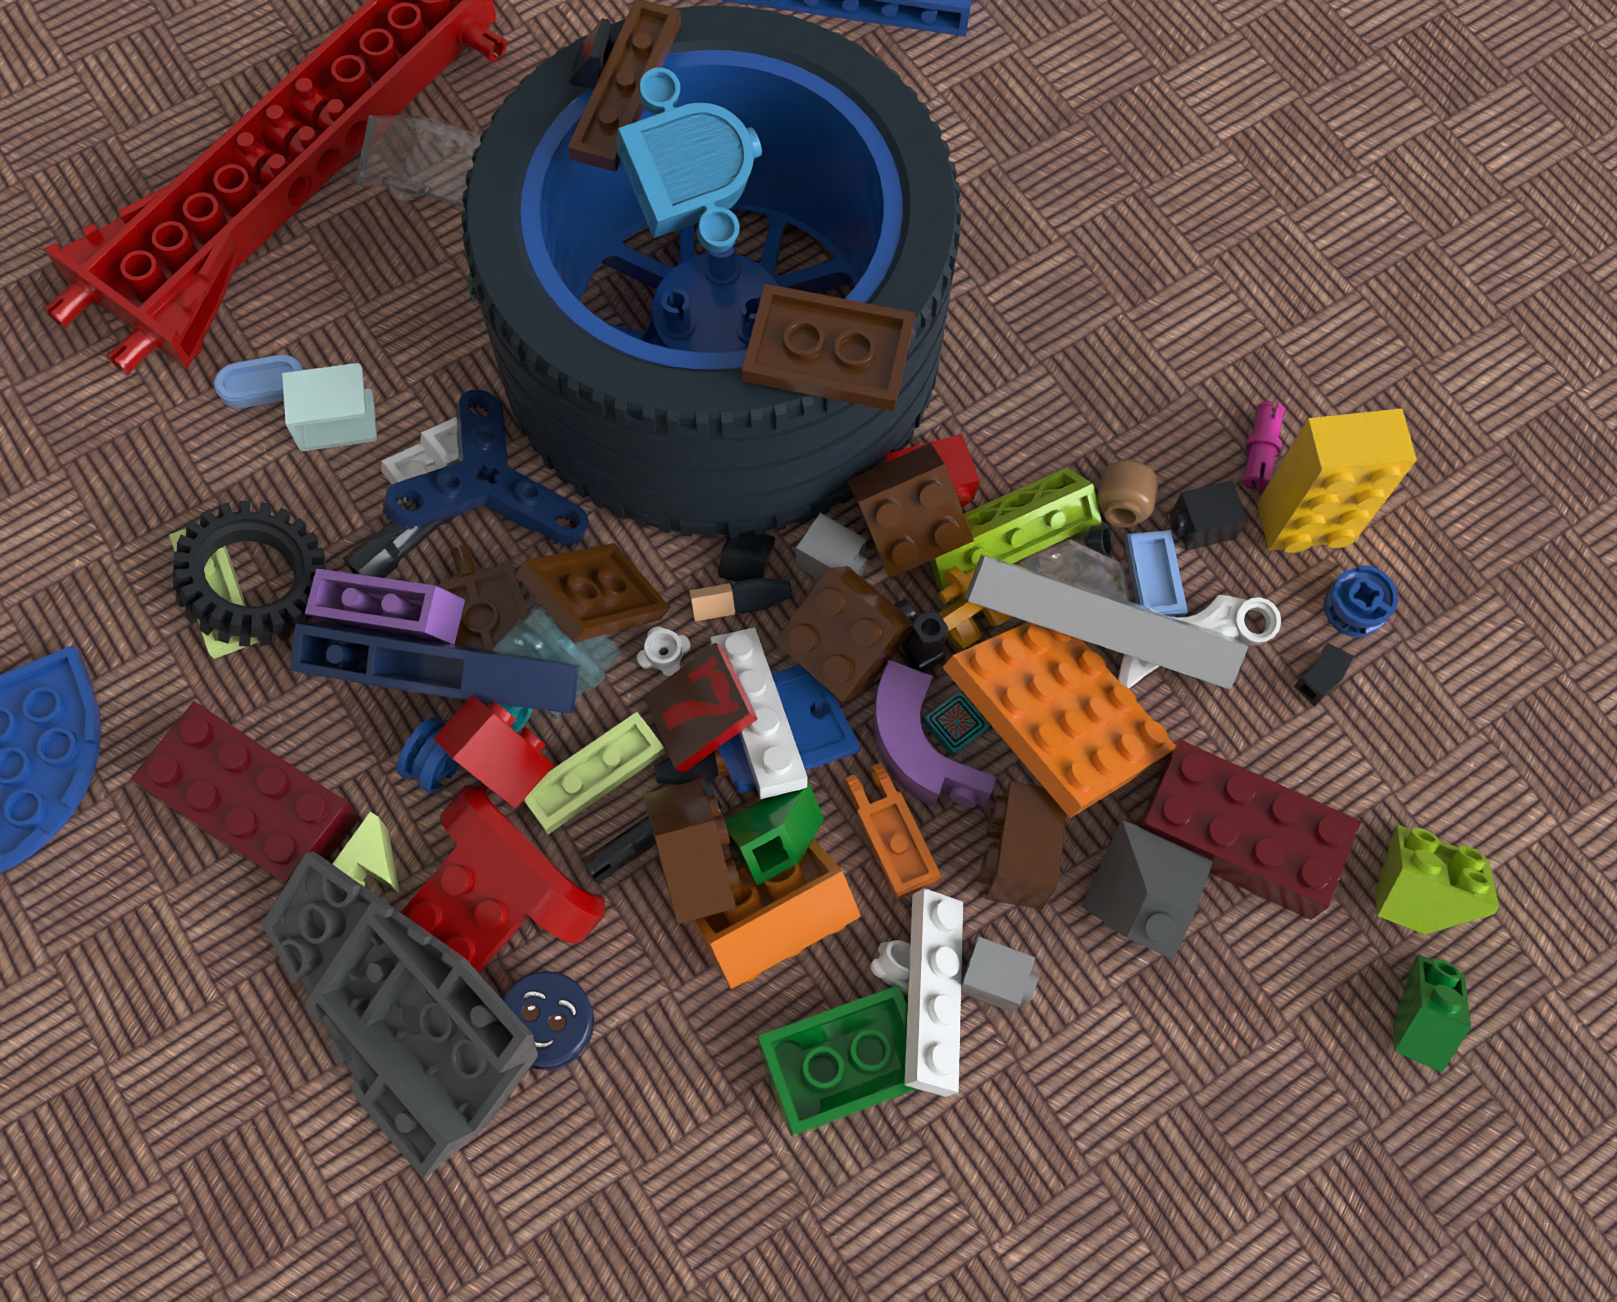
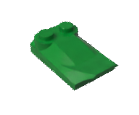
(838, 1060)

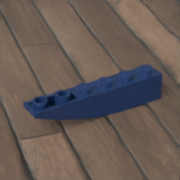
(433, 667)

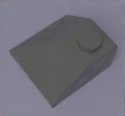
(1148, 888)

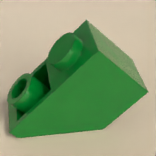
(774, 833)
(1432, 1013)

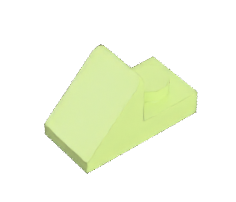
(370, 854)

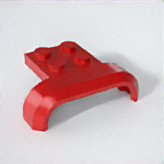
(495, 885)

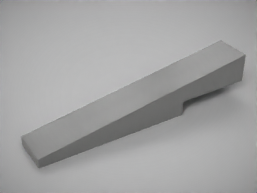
(1106, 621)

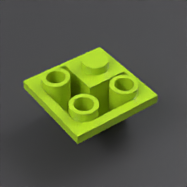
(1433, 883)

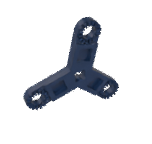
(458, 490)

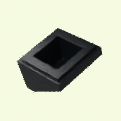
(592, 55)
(746, 556)

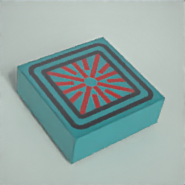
(956, 724)

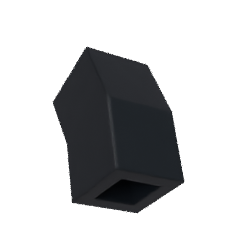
(1325, 673)

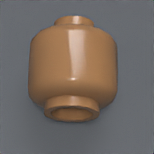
(1127, 492)

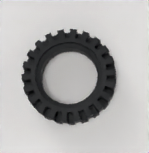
(230, 527)

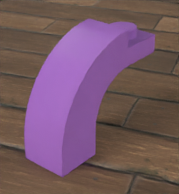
(909, 754)

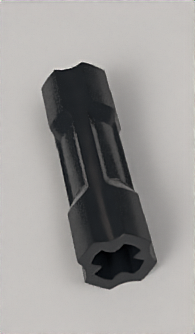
(382, 551)

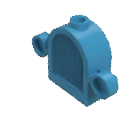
(687, 162)

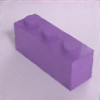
(385, 605)

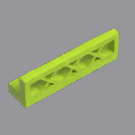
(1017, 531)

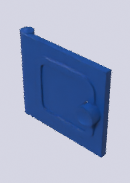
(818, 734)

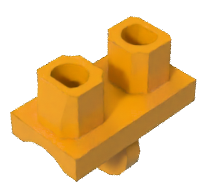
(958, 615)

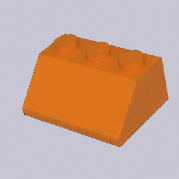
(778, 916)

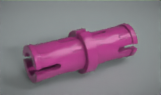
(1263, 445)

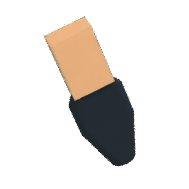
(740, 597)

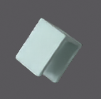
(329, 407)

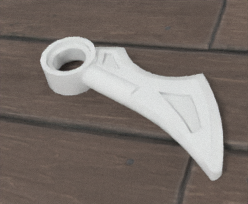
(1223, 616)

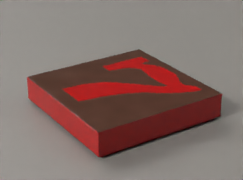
(700, 708)

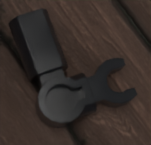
(926, 639)

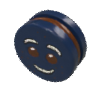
(555, 1014)

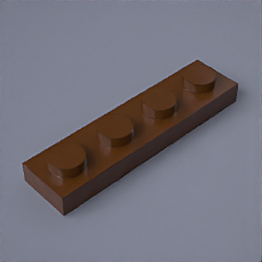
(615, 99)

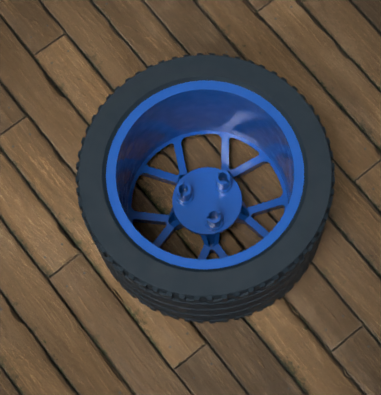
(663, 414)

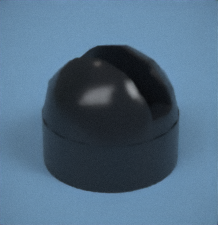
(1097, 538)

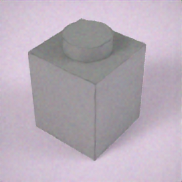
(830, 546)
(999, 975)

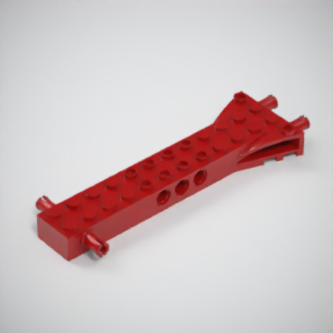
(177, 248)

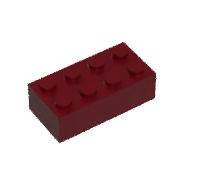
(244, 794)
(1251, 829)

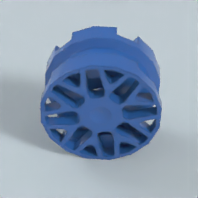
(1361, 599)
(425, 759)

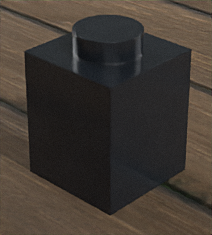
(1208, 515)

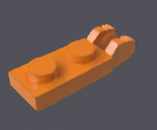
(893, 835)

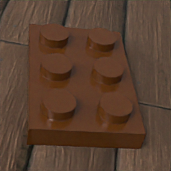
(828, 347)
(592, 591)

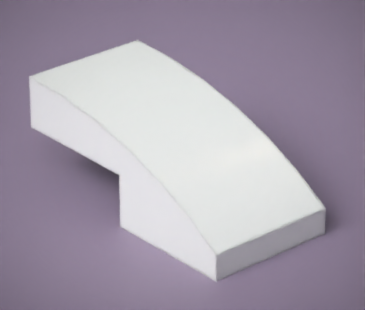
(436, 450)

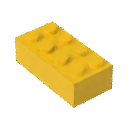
(1335, 479)

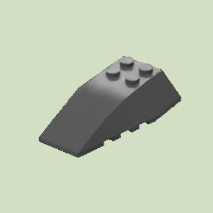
(404, 1013)

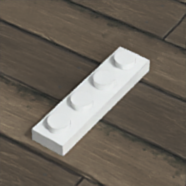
(769, 739)
(934, 994)

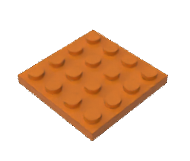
(1060, 712)

